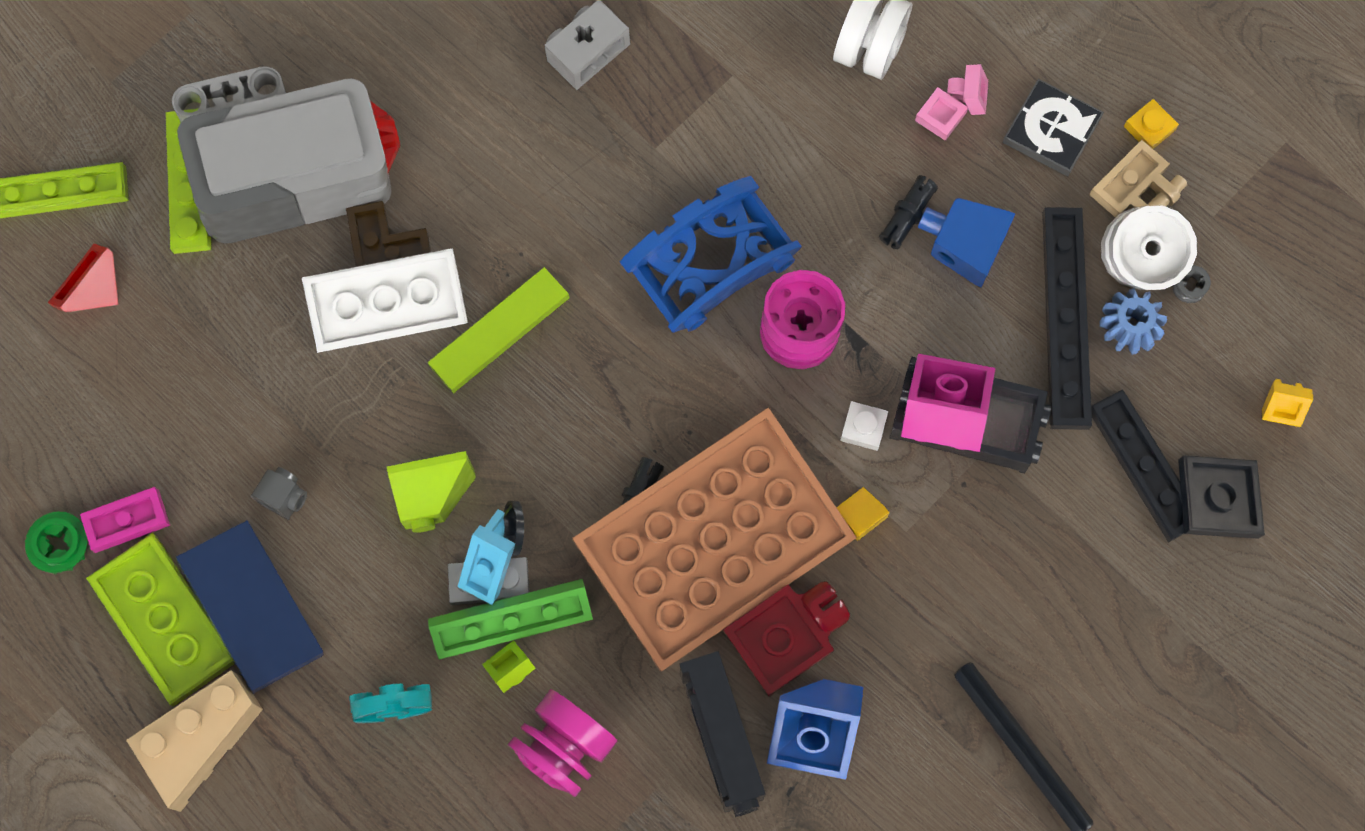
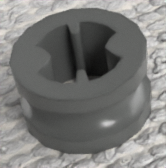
(1198, 293)

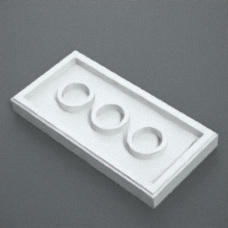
(385, 300)

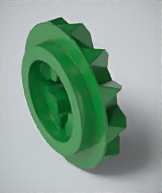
(40, 549)

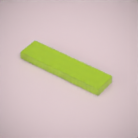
(63, 190)
(498, 330)

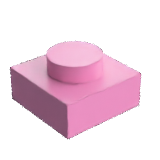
(941, 114)

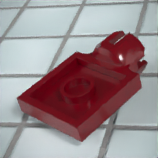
(787, 634)

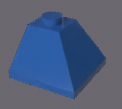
(817, 728)

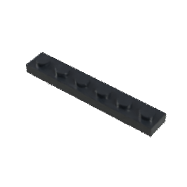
(1066, 319)

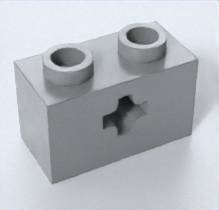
(587, 43)

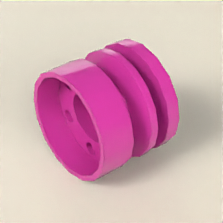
(809, 301)
(562, 743)

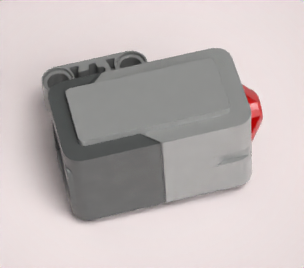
(281, 154)

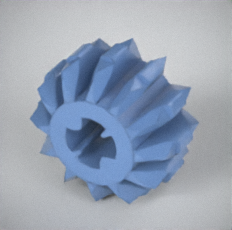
(1146, 329)

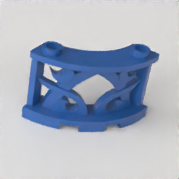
(734, 203)

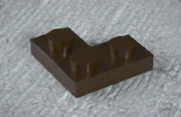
(373, 240)

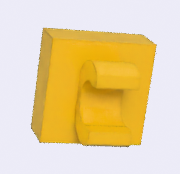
(1287, 403)

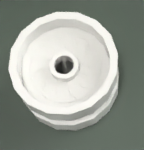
(876, 33)
(1170, 254)

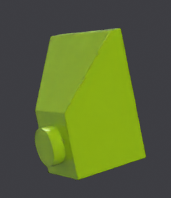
(429, 489)

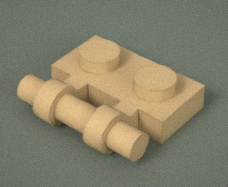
(1132, 177)

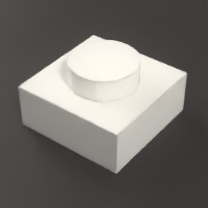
(864, 426)

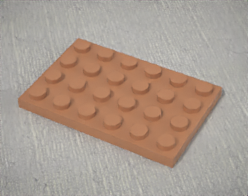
(714, 539)

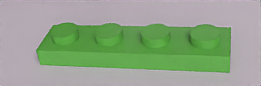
(510, 619)

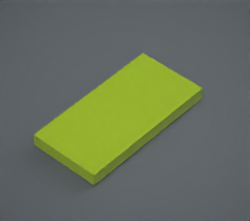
(161, 619)

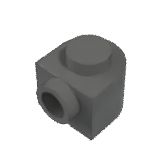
(279, 493)

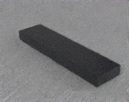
(1141, 461)

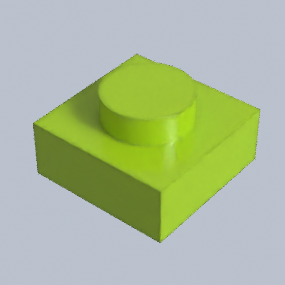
(509, 666)

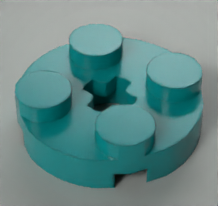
(391, 703)

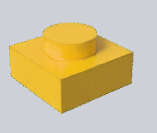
(1151, 124)

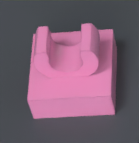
(971, 90)

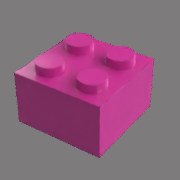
(948, 402)

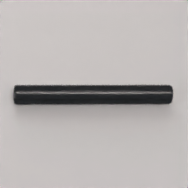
(1023, 748)

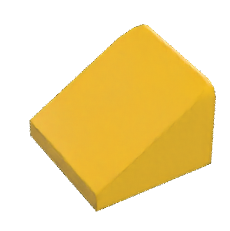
(862, 512)

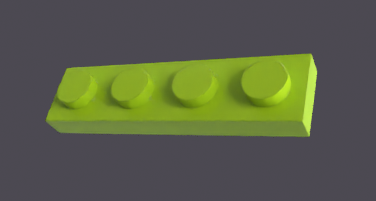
(186, 227)

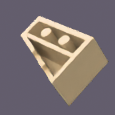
(193, 737)

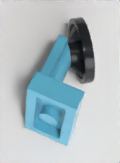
(491, 553)

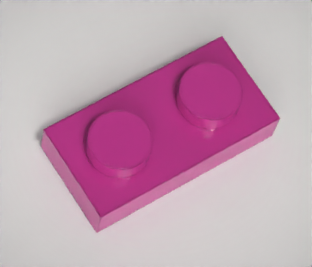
(125, 520)

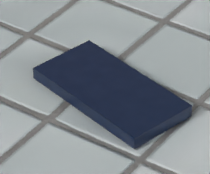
(249, 606)

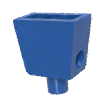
(967, 237)

